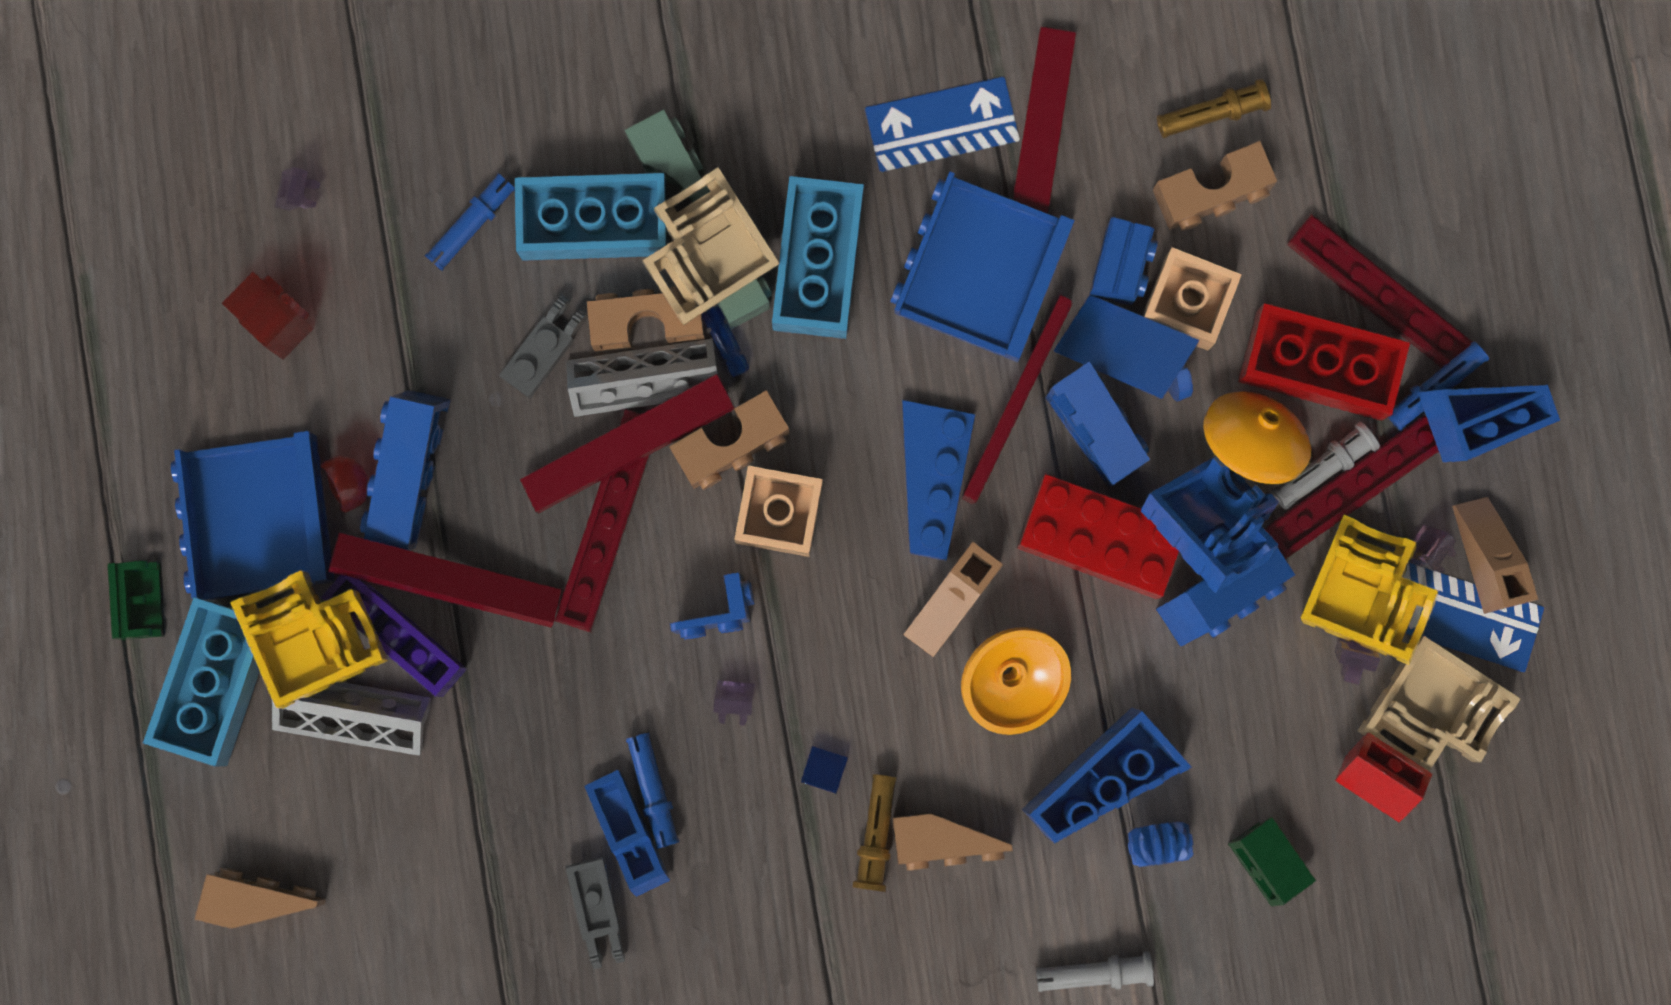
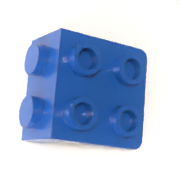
(739, 598)

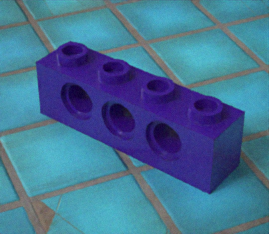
(403, 638)

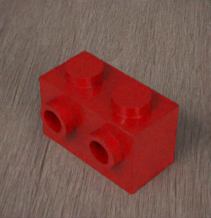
(1384, 779)

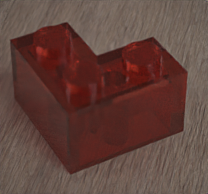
(270, 318)

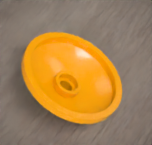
(1257, 437)
(1028, 692)

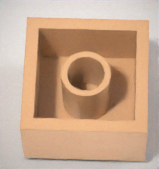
(1192, 296)
(778, 511)

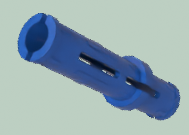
(470, 221)
(1472, 358)
(652, 791)

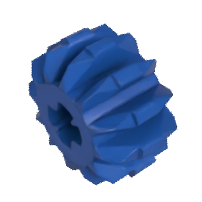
(1160, 844)

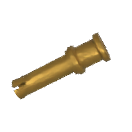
(1230, 105)
(874, 852)

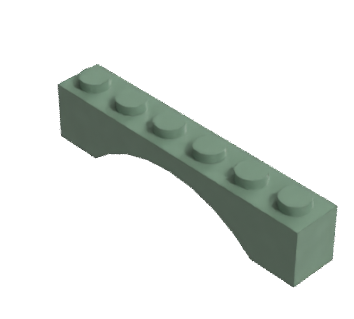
(661, 151)

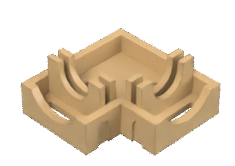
(711, 250)
(1438, 705)

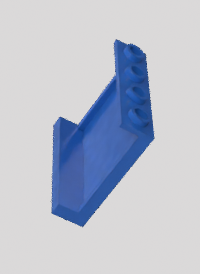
(981, 267)
(252, 516)

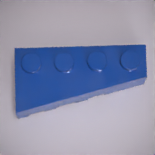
(403, 468)
(1106, 776)

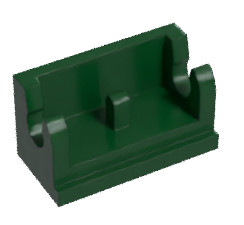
(135, 600)
(1272, 862)

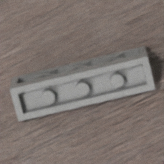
(643, 382)
(358, 704)

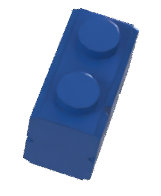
(1123, 260)

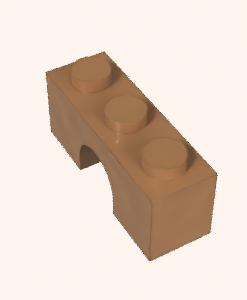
(1187, 201)
(614, 317)
(705, 461)

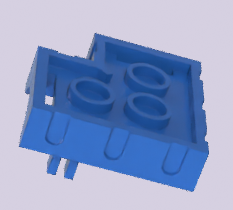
(1214, 521)

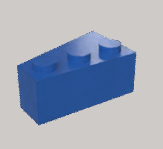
(1485, 418)
(1098, 425)
(1203, 611)

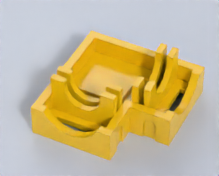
(1365, 592)
(305, 642)

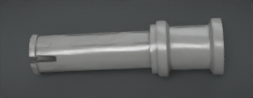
(1339, 456)
(1114, 972)

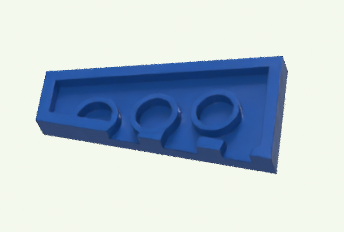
(935, 465)

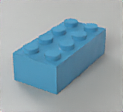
(589, 216)
(817, 257)
(205, 687)

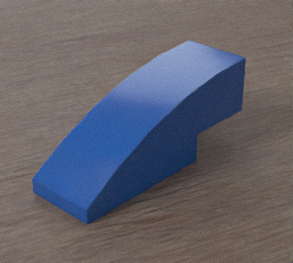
(627, 833)

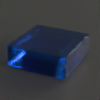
(824, 769)

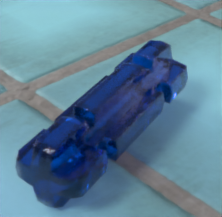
(725, 341)

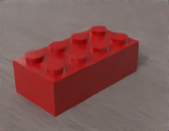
(1324, 362)
(1098, 537)

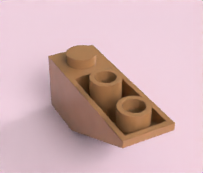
(1494, 557)
(953, 599)
(931, 837)
(237, 902)

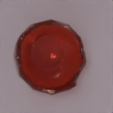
(347, 481)

